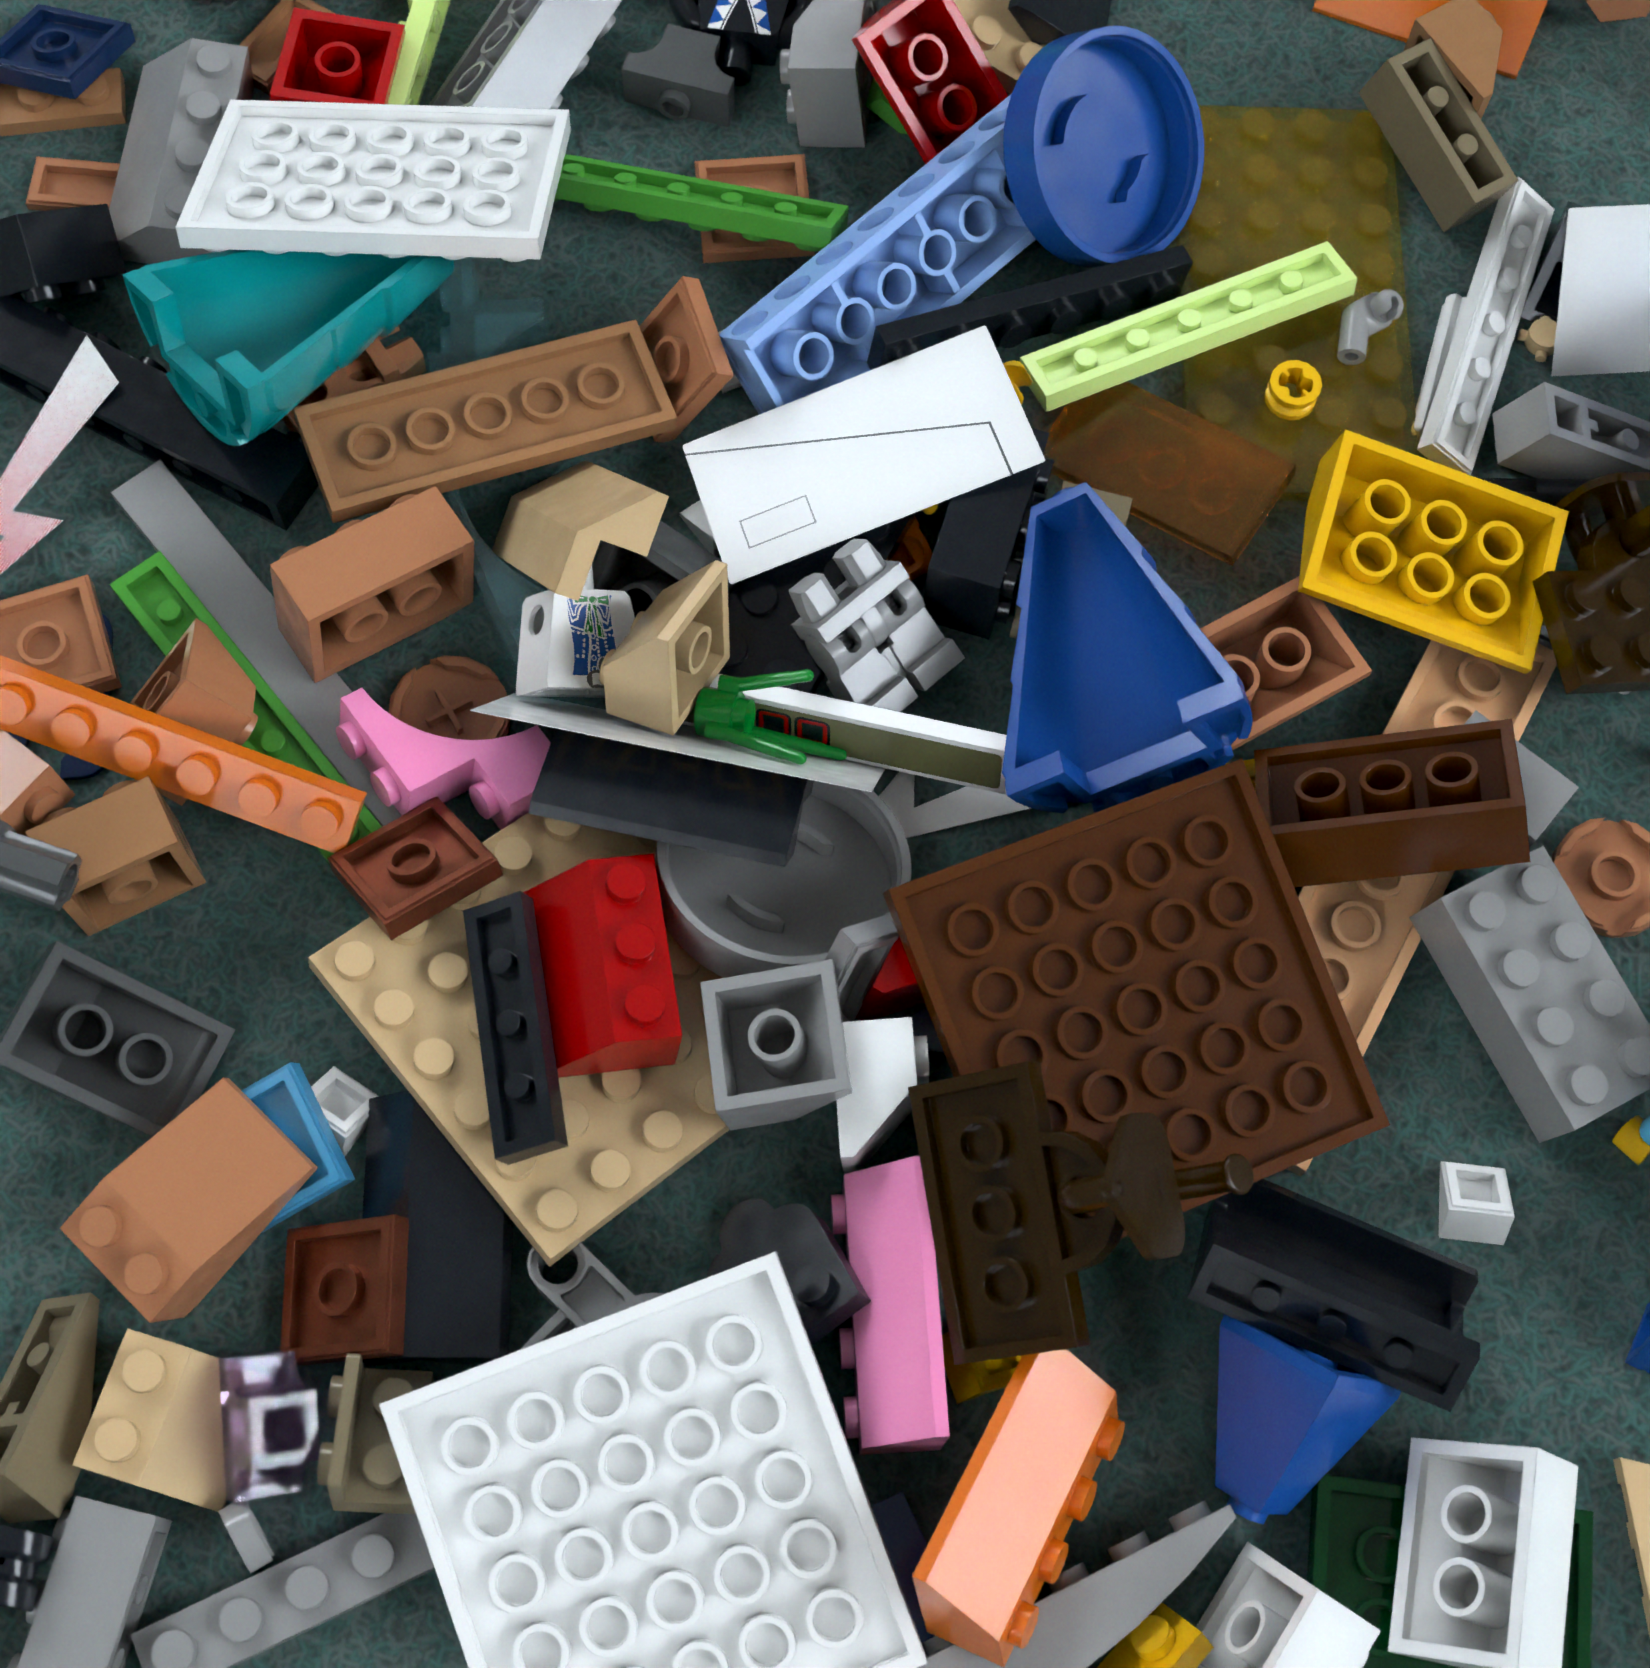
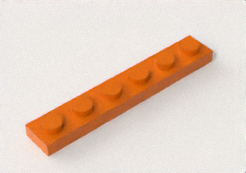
(177, 757)

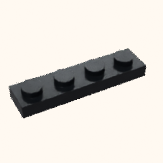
(514, 1029)

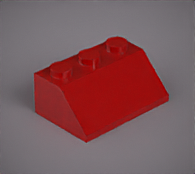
(929, 70)
(607, 967)

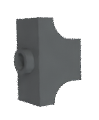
(681, 77)

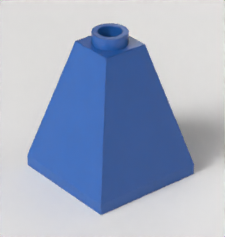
(1284, 1418)

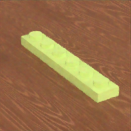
(1188, 325)

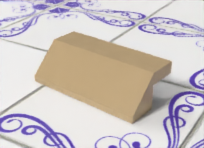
(559, 522)

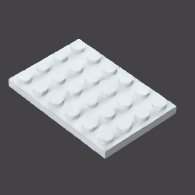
(378, 180)

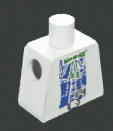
(568, 640)

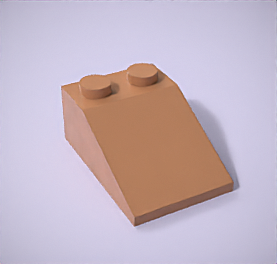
(189, 1202)

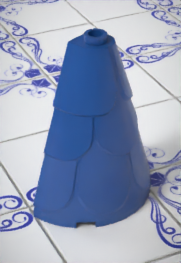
(1108, 669)

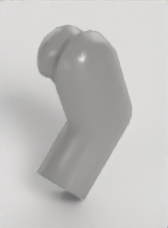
(1363, 320)

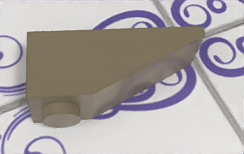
(47, 1408)

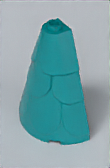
(266, 329)

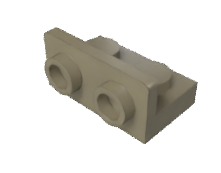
(361, 1460)

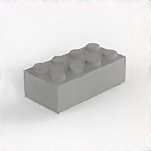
(1540, 994)

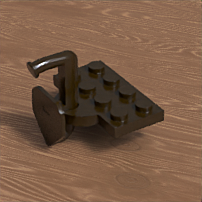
(1602, 610)
(1016, 1200)

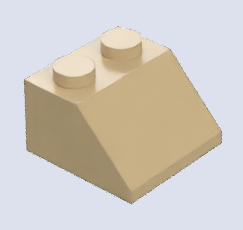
(670, 652)
(160, 1422)

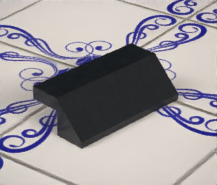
(671, 797)
(455, 1237)

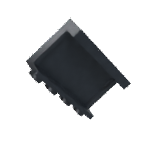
(1339, 1290)

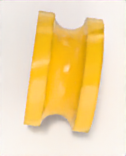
(1307, 383)

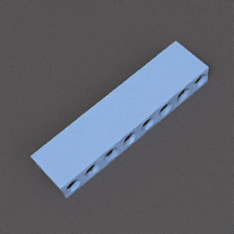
(901, 259)

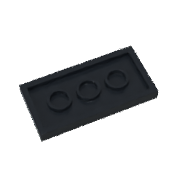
(763, 610)

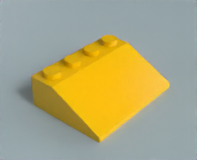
(1429, 549)

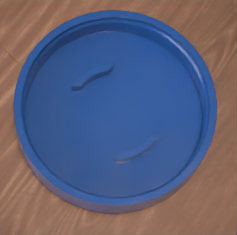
(1103, 146)

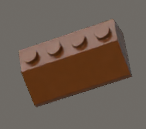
(1396, 803)

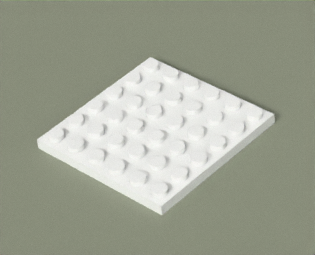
(655, 1495)

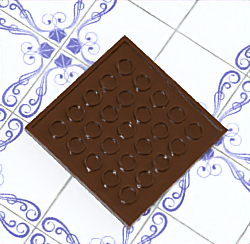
(1147, 974)

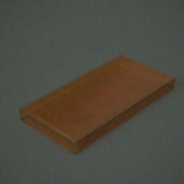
(1173, 464)

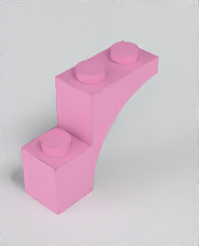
(417, 766)

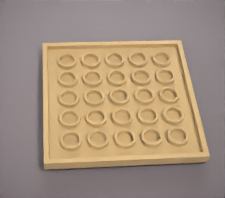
(420, 1016)

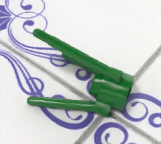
(730, 717)

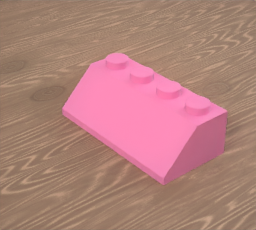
(898, 1334)

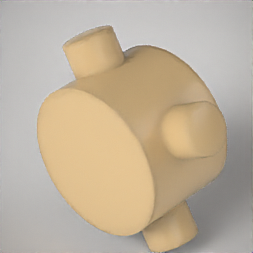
(1539, 338)

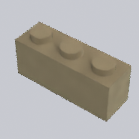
(1437, 135)

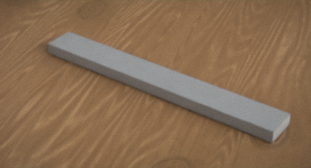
(244, 611)

